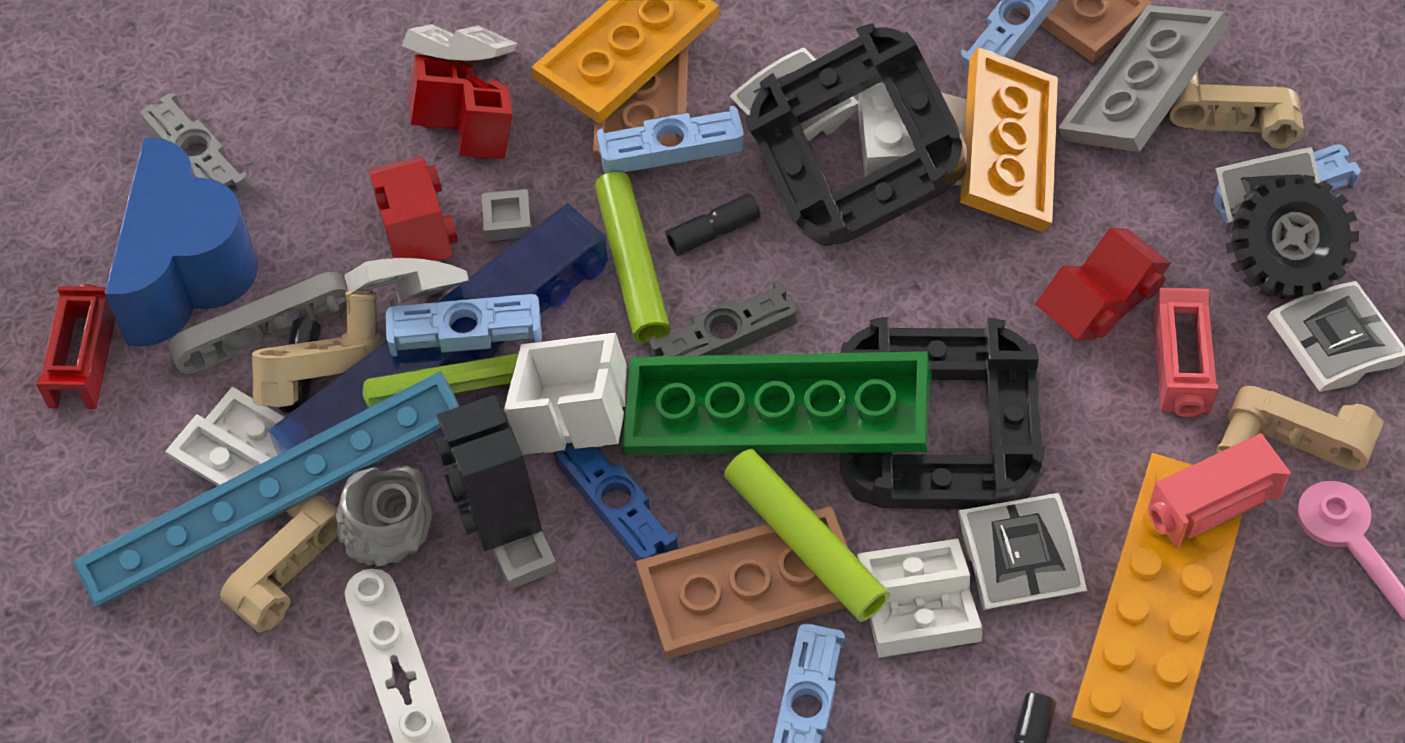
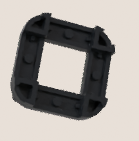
(830, 80)
(1013, 422)

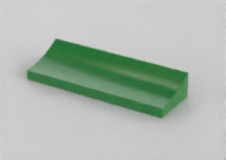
(778, 403)

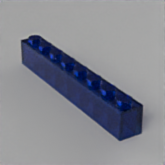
(541, 263)

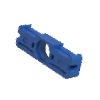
(631, 524)

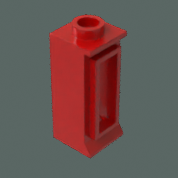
(87, 376)

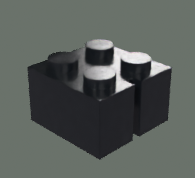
(487, 473)

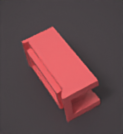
(1184, 392)
(1217, 489)

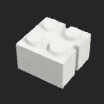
(568, 394)

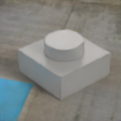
(506, 215)
(525, 560)

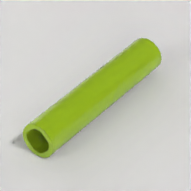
(631, 257)
(806, 535)

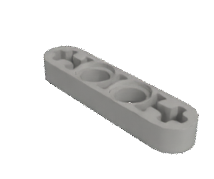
(212, 340)

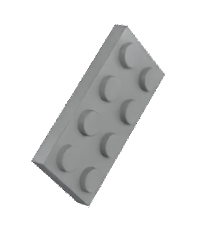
(1143, 77)

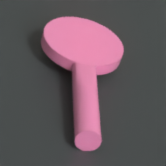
(1340, 518)

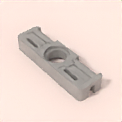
(172, 124)

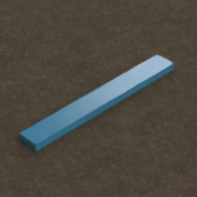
(265, 491)

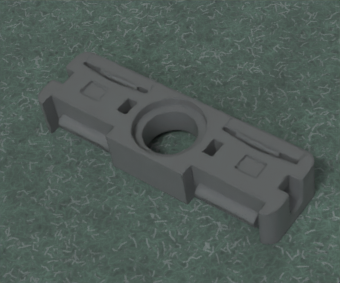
(752, 319)

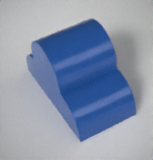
(176, 247)

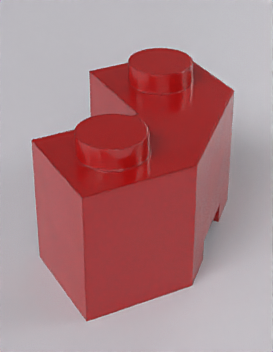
(450, 96)
(411, 210)
(1106, 287)

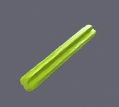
(460, 377)

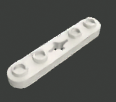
(386, 640)

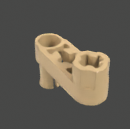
(1257, 109)
(280, 367)
(1338, 439)
(255, 586)

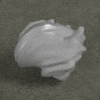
(384, 514)

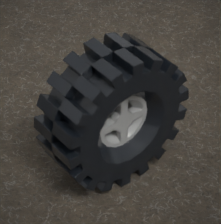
(1312, 224)

